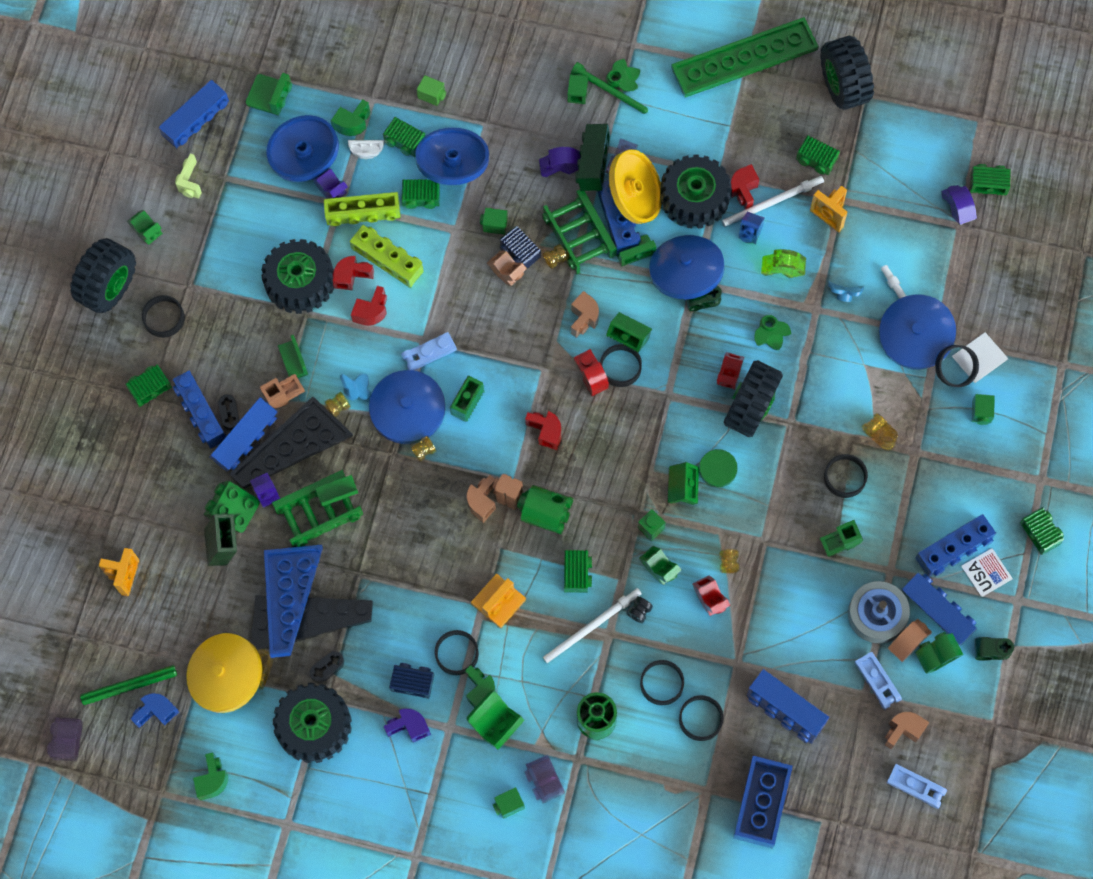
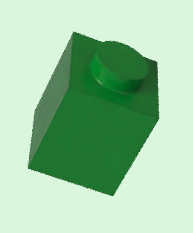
(577, 89)
(494, 221)
(983, 409)
(651, 525)
(508, 803)

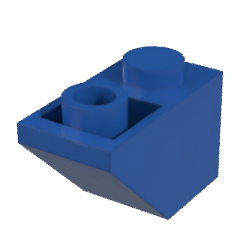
(751, 227)

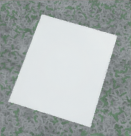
(988, 355)

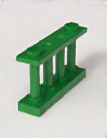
(589, 216)
(301, 498)

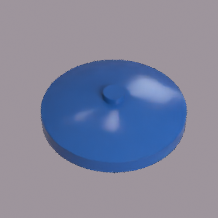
(302, 148)
(452, 156)
(686, 267)
(916, 331)
(407, 406)

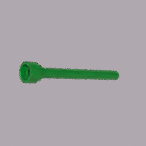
(579, 69)

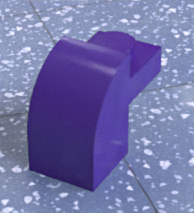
(560, 159)
(330, 185)
(961, 203)
(265, 489)
(410, 720)

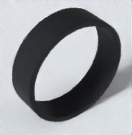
(155, 300)
(622, 347)
(974, 371)
(845, 457)
(451, 633)
(662, 662)
(706, 698)

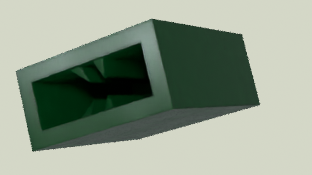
(220, 540)

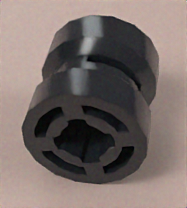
(639, 610)

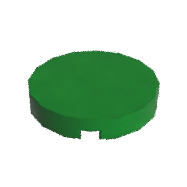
(718, 468)

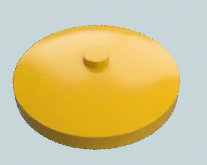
(635, 186)
(224, 673)

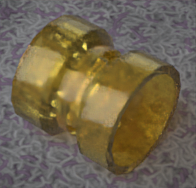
(555, 256)
(337, 404)
(423, 448)
(729, 561)

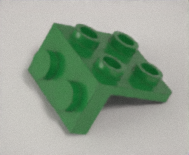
(269, 93)
(232, 500)
(494, 720)

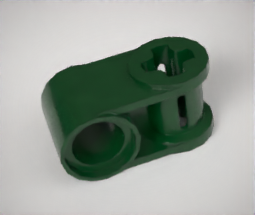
(705, 301)
(989, 648)

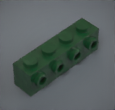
(593, 157)

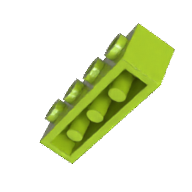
(362, 209)
(386, 255)

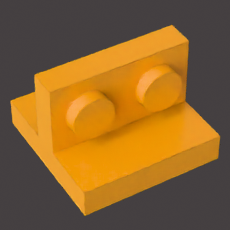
(830, 208)
(121, 572)
(498, 600)

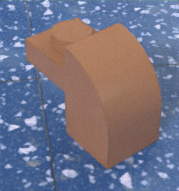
(506, 267)
(588, 312)
(281, 392)
(478, 501)
(909, 639)
(907, 724)

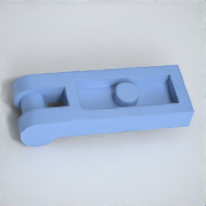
(429, 351)
(877, 680)
(916, 786)

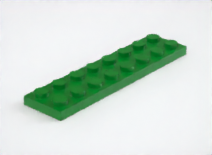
(744, 57)

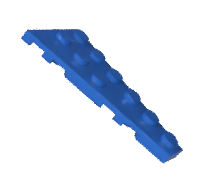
(288, 585)

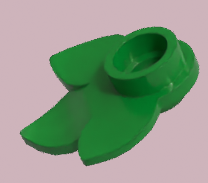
(625, 75)
(771, 335)

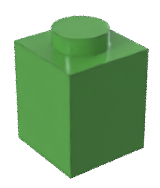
(431, 90)

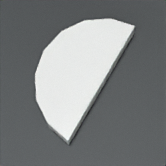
(366, 148)

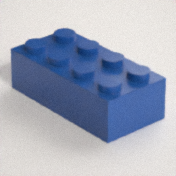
(787, 707)
(762, 802)

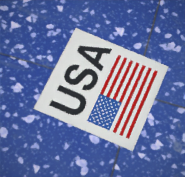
(987, 572)

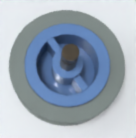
(878, 612)

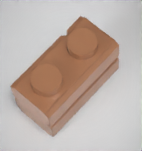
(508, 490)

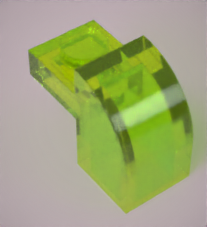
(784, 261)

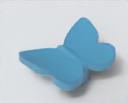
(845, 293)
(356, 387)

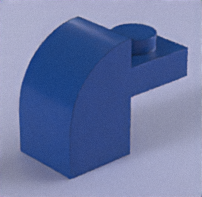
(154, 705)

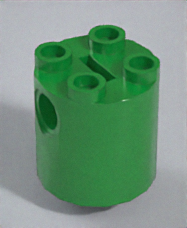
(545, 508)
(596, 715)

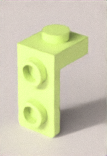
(184, 186)

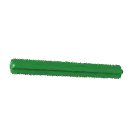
(128, 685)

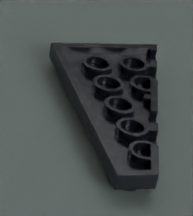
(300, 437)
(319, 617)

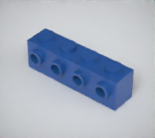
(194, 114)
(620, 228)
(201, 412)
(243, 434)
(956, 545)
(938, 608)

